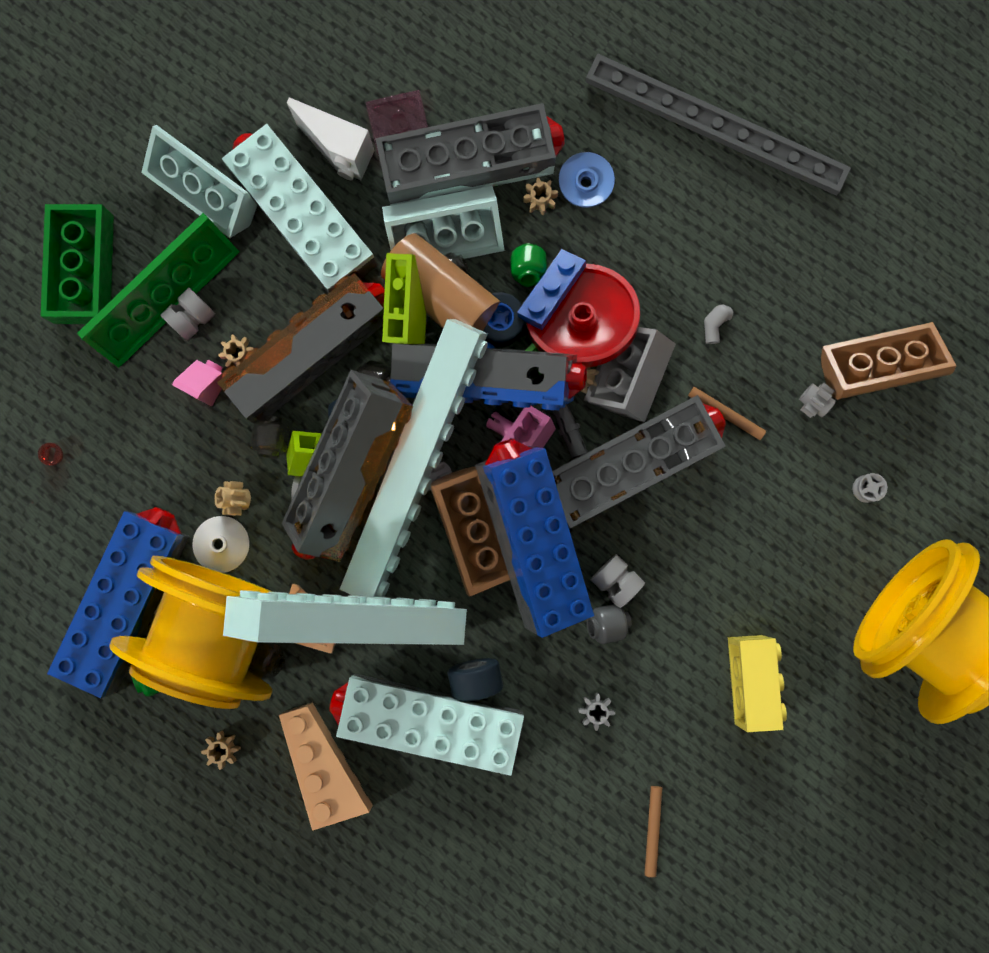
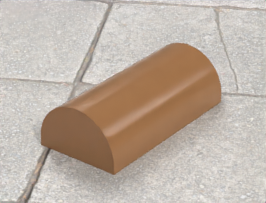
(445, 287)
(886, 360)
(470, 530)

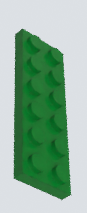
(137, 309)

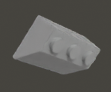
(632, 379)

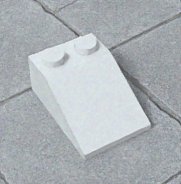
(340, 142)

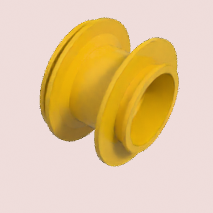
(936, 628)
(186, 641)

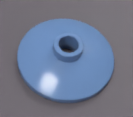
(590, 167)

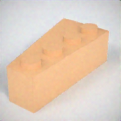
(323, 775)

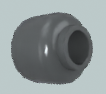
(609, 624)

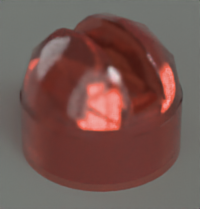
(44, 453)

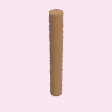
(729, 414)
(653, 831)

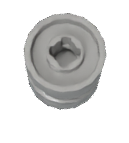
(188, 314)
(617, 581)

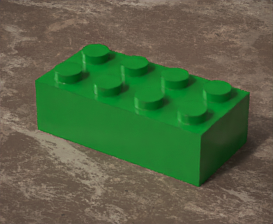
(76, 262)

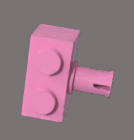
(530, 427)

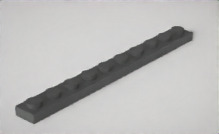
(717, 124)

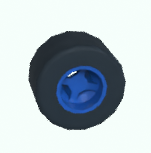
(509, 324)

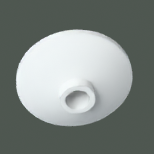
(234, 544)

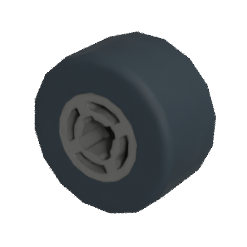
(475, 679)

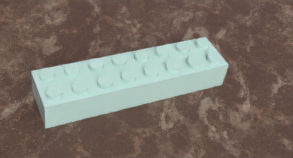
(342, 619)

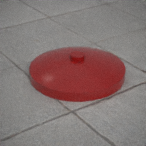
(593, 319)

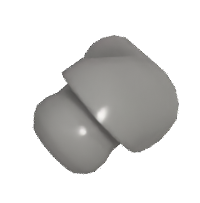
(714, 320)

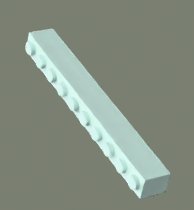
(414, 459)

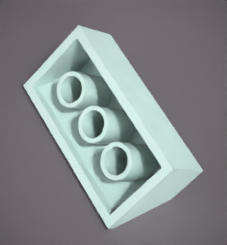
(197, 183)
(453, 222)

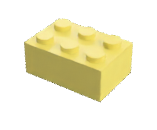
(756, 683)

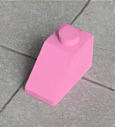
(201, 381)

